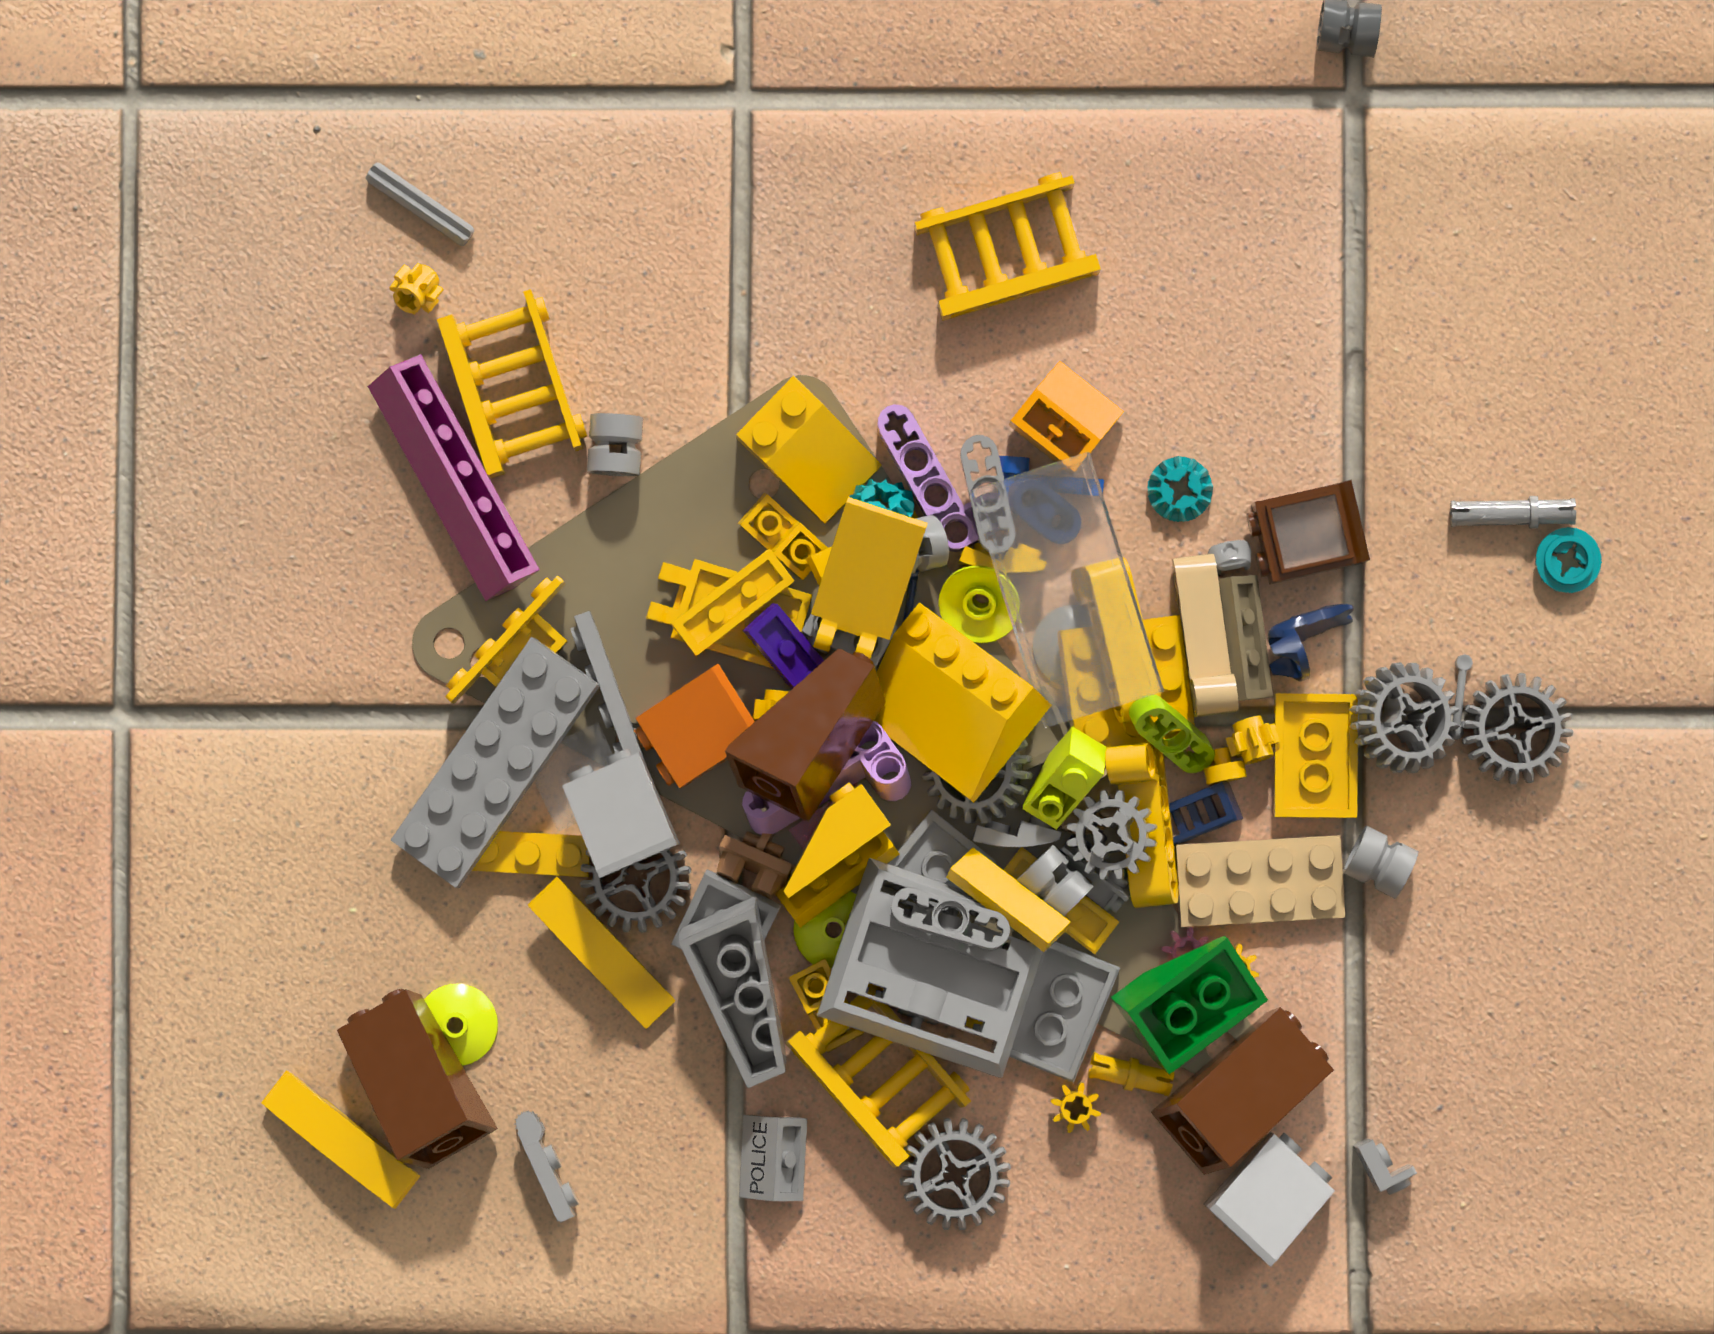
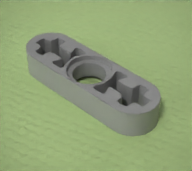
(971, 466)
(922, 901)

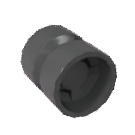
(1363, 30)

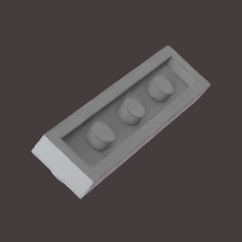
(614, 709)

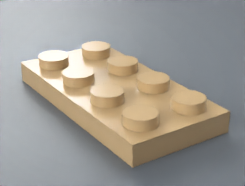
(1260, 881)

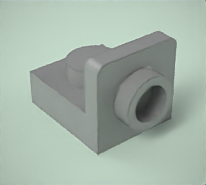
(1376, 1161)

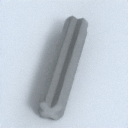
(419, 204)

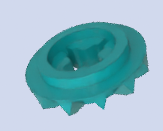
(1161, 494)
(898, 498)
(1586, 553)

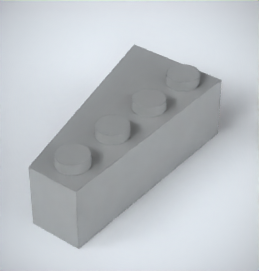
(736, 980)

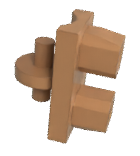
(758, 856)

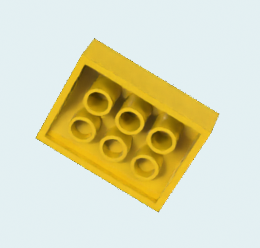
(953, 702)

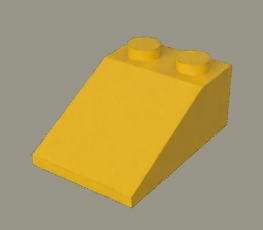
(808, 449)
(841, 831)

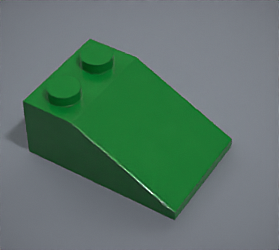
(1189, 1002)

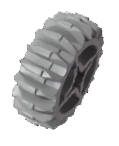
(1386, 690)
(1520, 747)
(1012, 776)
(650, 907)
(971, 1206)

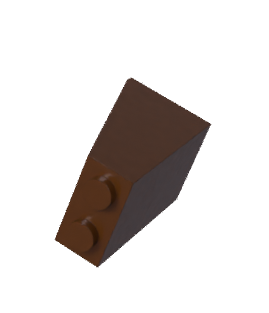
(808, 734)
(414, 1080)
(1243, 1091)

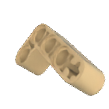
(1204, 635)

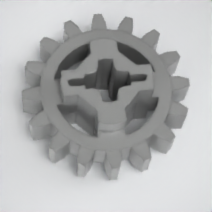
(1100, 850)

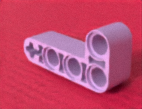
(930, 476)
(863, 763)

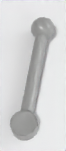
(1463, 664)

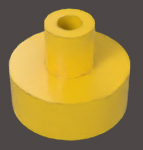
(1224, 769)

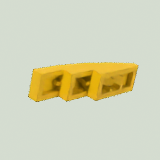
(601, 952)
(340, 1139)

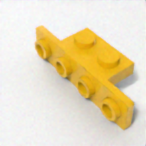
(498, 656)

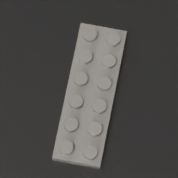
(495, 762)

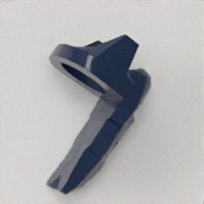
(1287, 638)

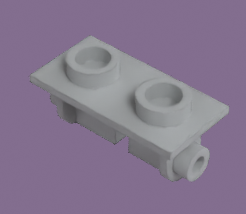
(1106, 893)

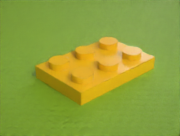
(1315, 756)

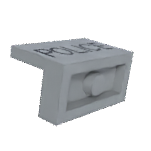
(773, 1158)

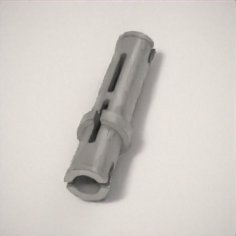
(1513, 512)

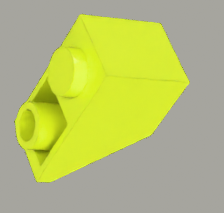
(1066, 777)

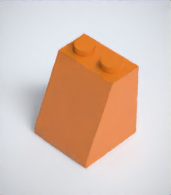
(694, 727)

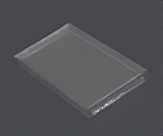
(1067, 589)

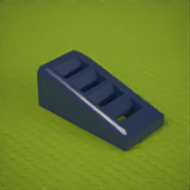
(1229, 804)

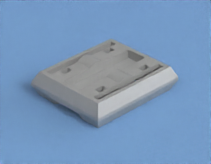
(928, 974)

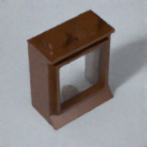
(1308, 532)

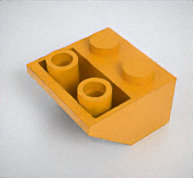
(1065, 415)

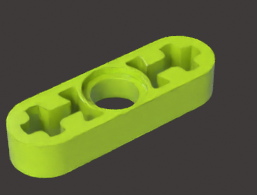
(1169, 720)

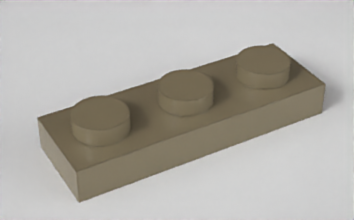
(1246, 636)

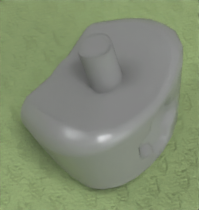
(1231, 555)

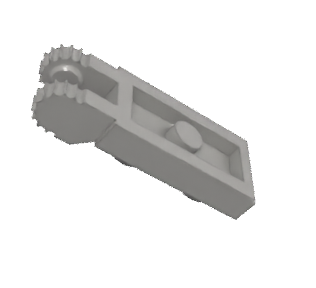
(545, 1162)

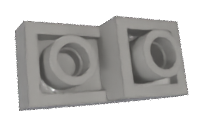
(1028, 834)

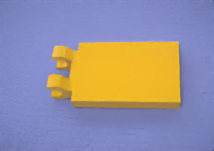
(866, 574)
(704, 579)

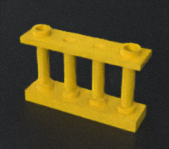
(1036, 275)
(485, 413)
(866, 1109)

